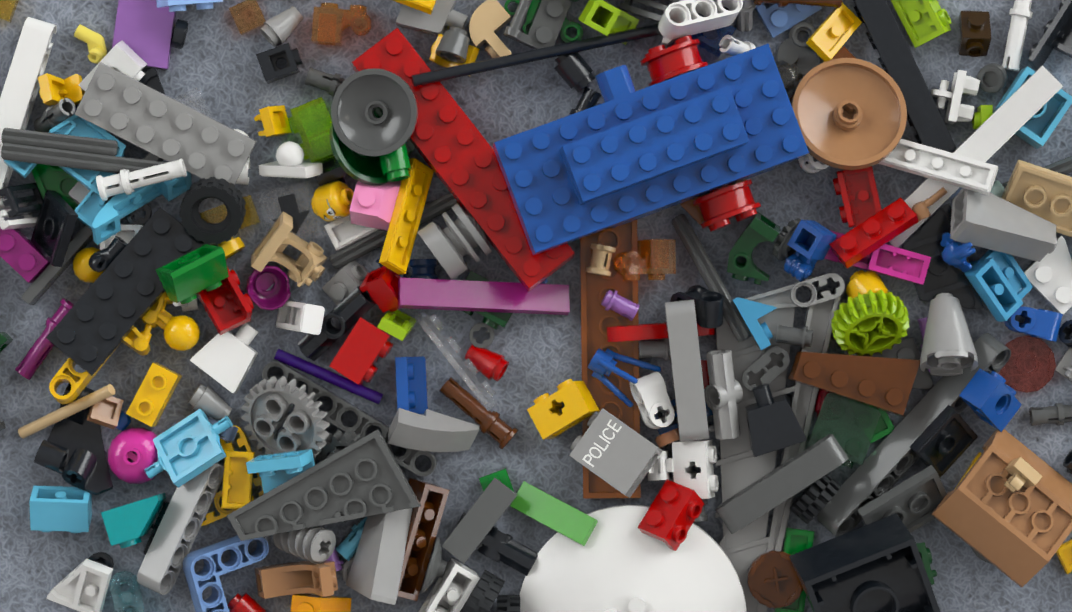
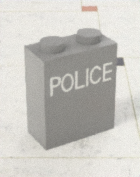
(615, 452)

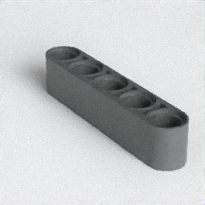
(782, 483)

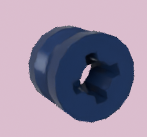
(423, 268)

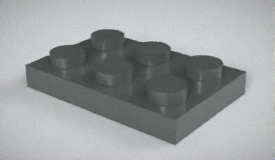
(911, 500)

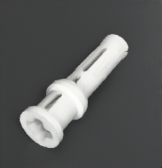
(127, 185)

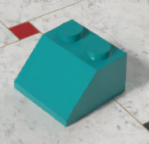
(131, 521)

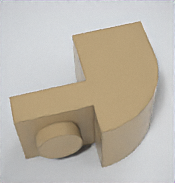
(485, 23)

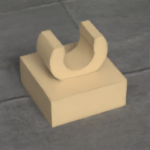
(1022, 475)

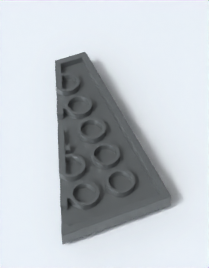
(343, 487)

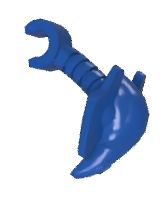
(956, 252)

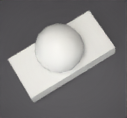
(290, 163)

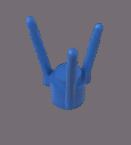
(603, 363)

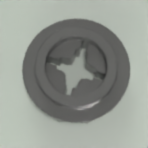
(781, 249)

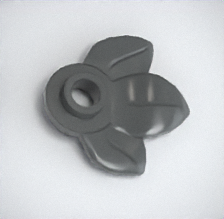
(799, 52)

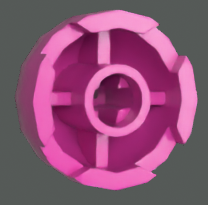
(122, 453)

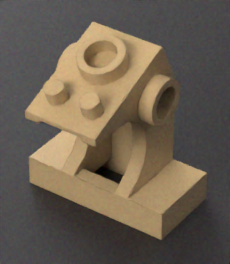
(302, 270)

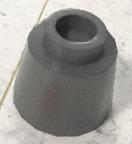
(453, 45)

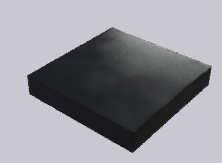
(54, 228)
(944, 440)

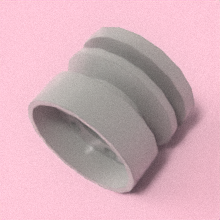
(455, 241)

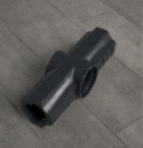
(348, 313)
(503, 548)

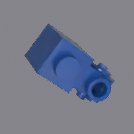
(811, 244)

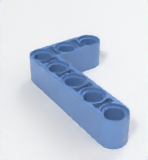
(214, 568)

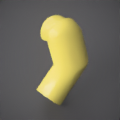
(94, 41)

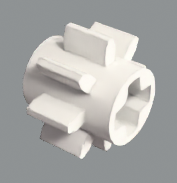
(661, 468)

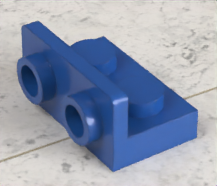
(411, 384)

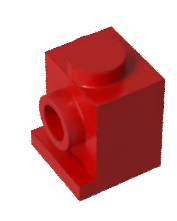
(382, 288)

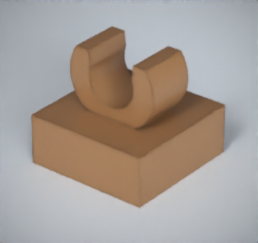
(106, 412)

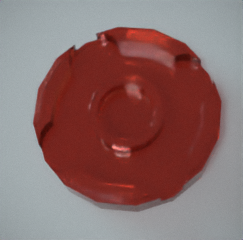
(1022, 371)

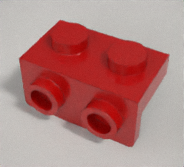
(858, 195)
(227, 304)
(672, 514)

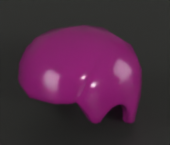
(259, 282)

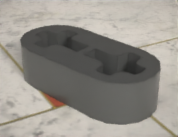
(761, 362)

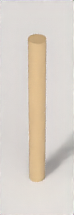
(66, 411)

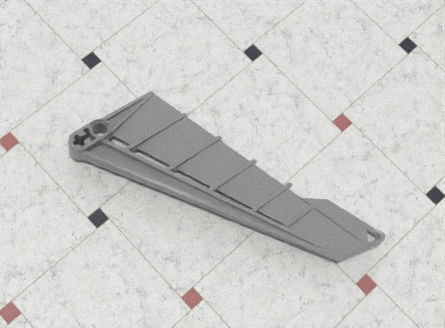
(737, 461)

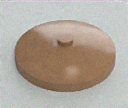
(849, 113)

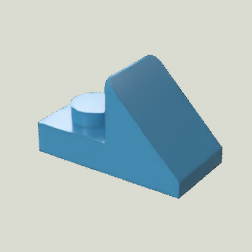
(751, 312)

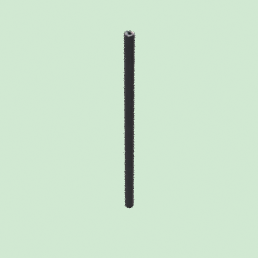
(535, 55)

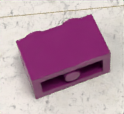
(22, 254)

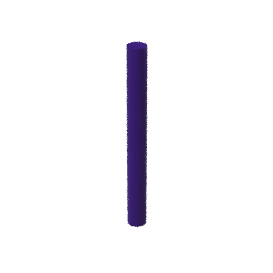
(328, 376)

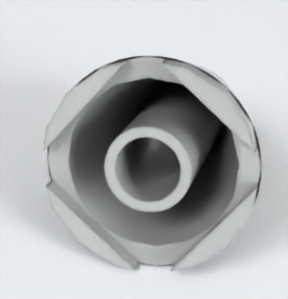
(947, 339)

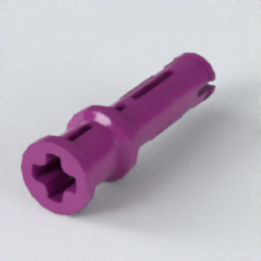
(42, 346)

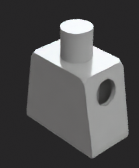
(436, 22)

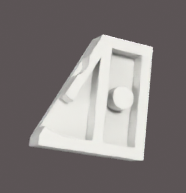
(83, 587)

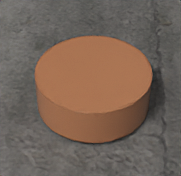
(667, 438)

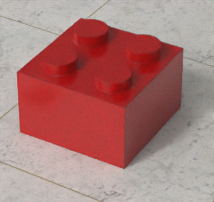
(362, 351)

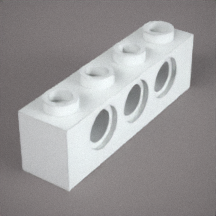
(452, 590)

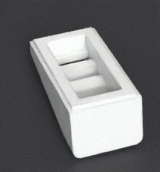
(300, 317)

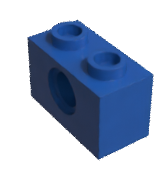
(991, 399)

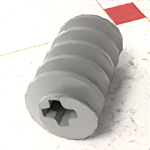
(309, 543)

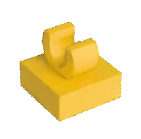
(274, 121)

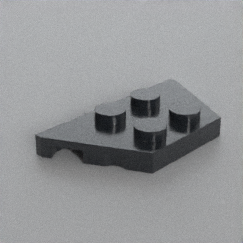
(940, 275)

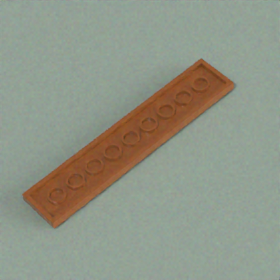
(594, 336)

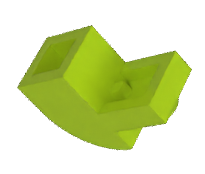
(607, 17)

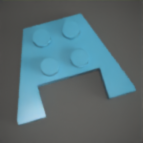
(77, 126)

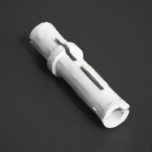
(1016, 36)

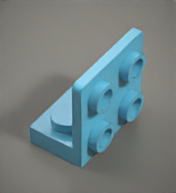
(280, 467)

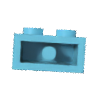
(60, 509)

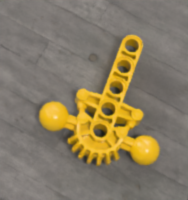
(179, 333)

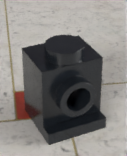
(269, 58)

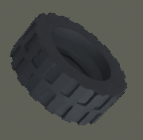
(206, 231)
(484, 593)

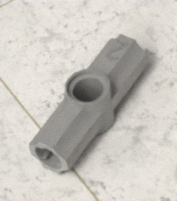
(723, 394)

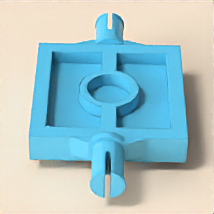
(189, 448)

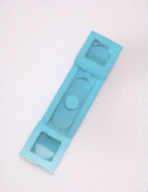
(108, 219)

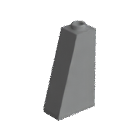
(1000, 226)
(380, 556)

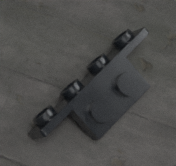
(1056, 36)

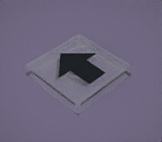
(296, 202)

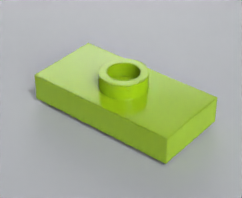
(397, 324)

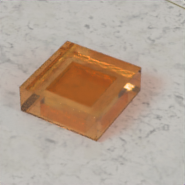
(247, 16)

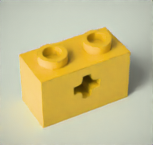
(154, 394)
(578, 407)

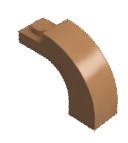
(296, 579)

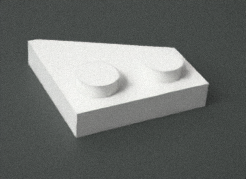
(1054, 277)

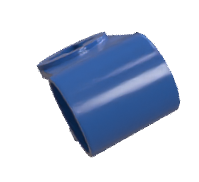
(1037, 323)

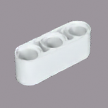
(691, 23)

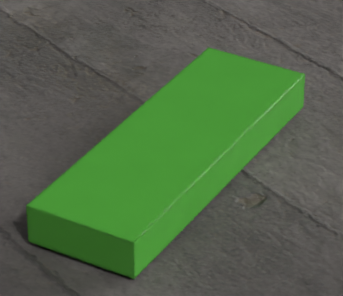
(554, 513)

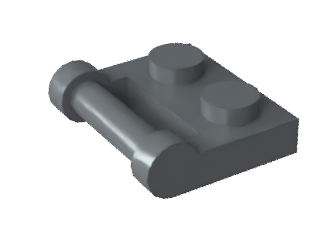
(544, 24)

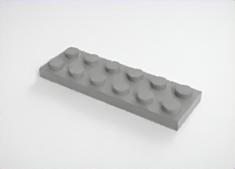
(164, 125)

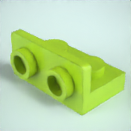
(922, 19)

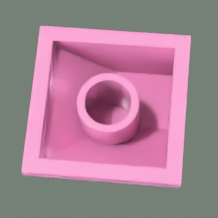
(374, 204)

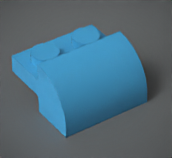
(999, 283)

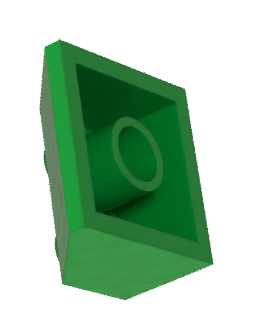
(193, 273)

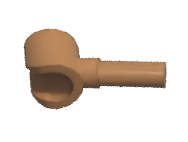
(921, 208)

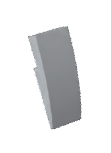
(431, 432)

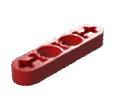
(645, 332)

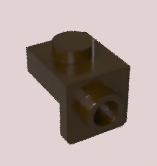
(974, 33)

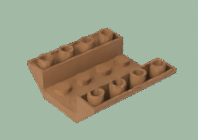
(1009, 529)

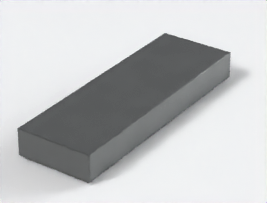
(479, 520)

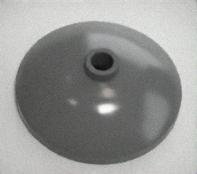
(355, 106)

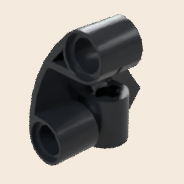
(77, 451)

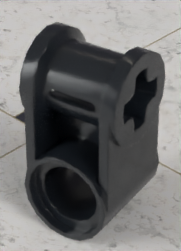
(707, 305)

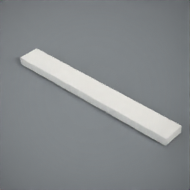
(990, 137)

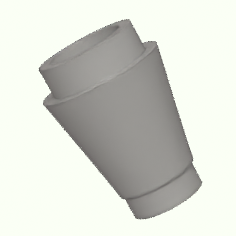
(281, 26)
(209, 402)

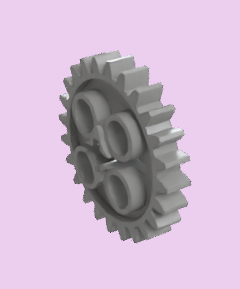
(267, 412)

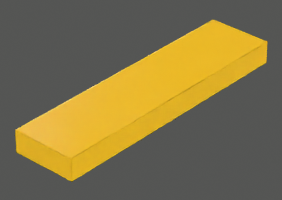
(406, 218)

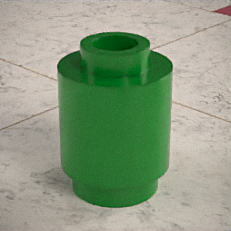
(396, 165)

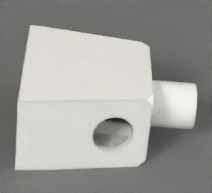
(228, 357)

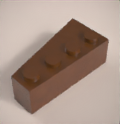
(864, 379)

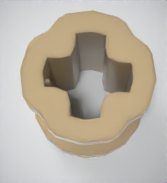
(600, 259)

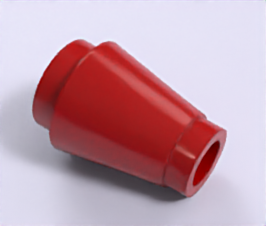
(488, 362)

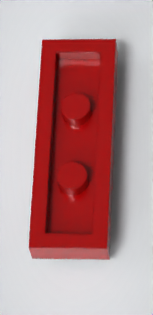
(874, 232)

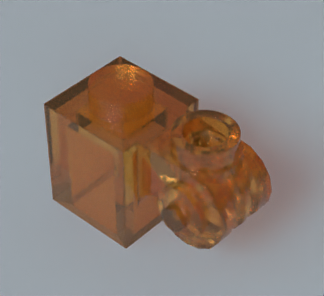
(331, 22)
(653, 259)

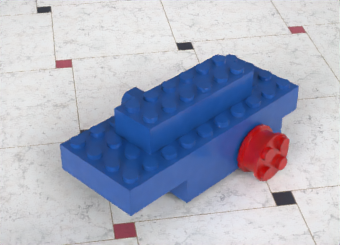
(654, 146)

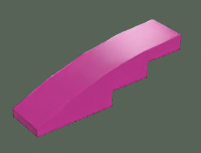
(891, 262)

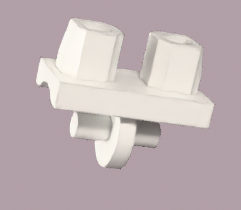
(960, 85)

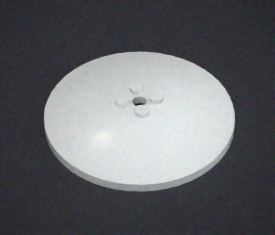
(631, 571)

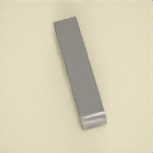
(686, 370)
(179, 530)

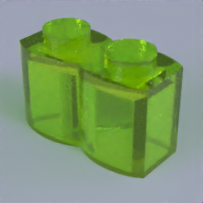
(313, 124)

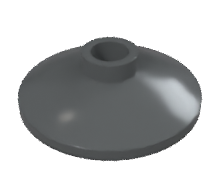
(436, 566)

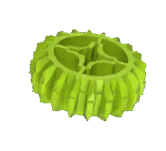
(870, 323)

